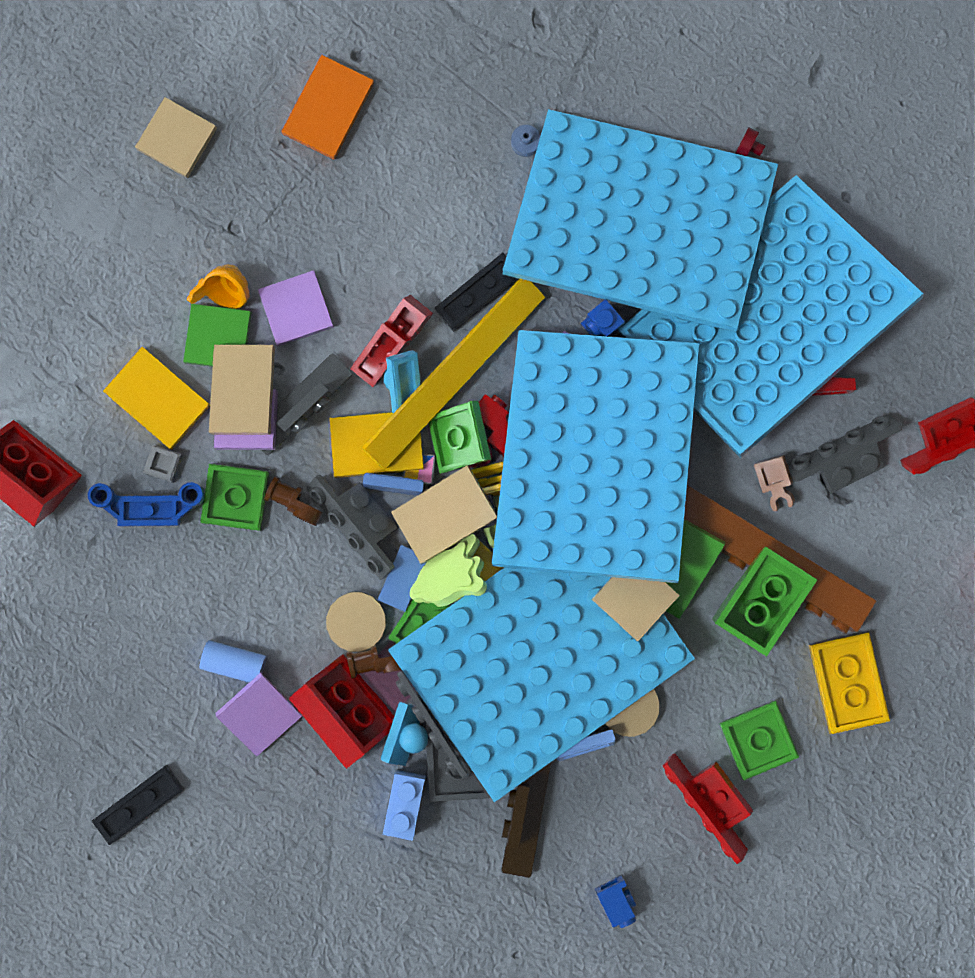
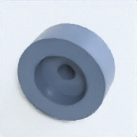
(523, 146)

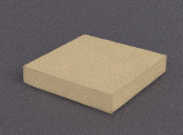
(176, 137)
(635, 603)

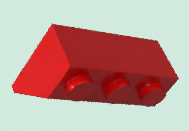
(32, 475)
(343, 711)

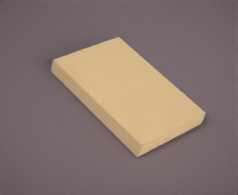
(242, 390)
(444, 514)

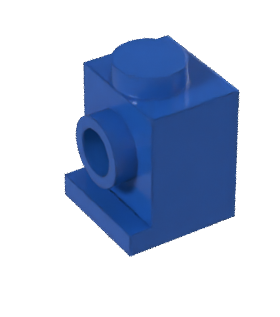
(603, 320)
(617, 902)

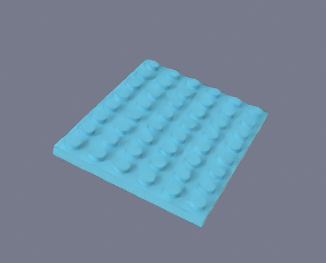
(641, 220)
(806, 313)
(597, 456)
(531, 670)

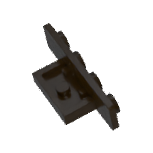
(524, 824)

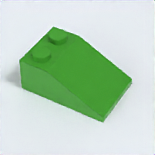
(764, 600)

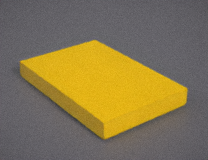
(156, 398)
(349, 437)
(849, 683)

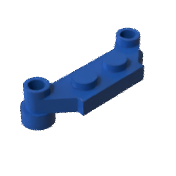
(147, 509)

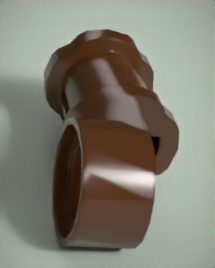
(290, 498)
(369, 661)

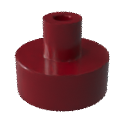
(750, 144)

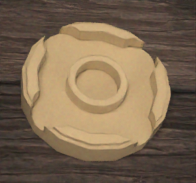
(356, 621)
(637, 717)

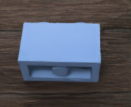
(404, 805)

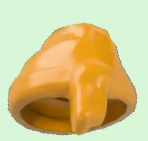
(223, 286)

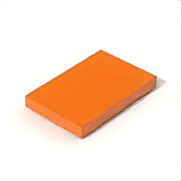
(328, 107)

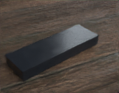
(475, 293)
(137, 805)

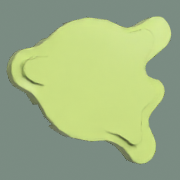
(451, 575)

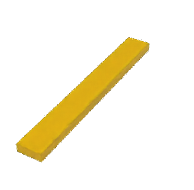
(453, 372)

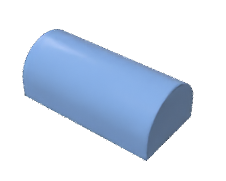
(231, 661)

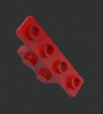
(944, 437)
(714, 800)

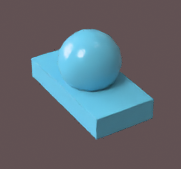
(402, 377)
(404, 736)

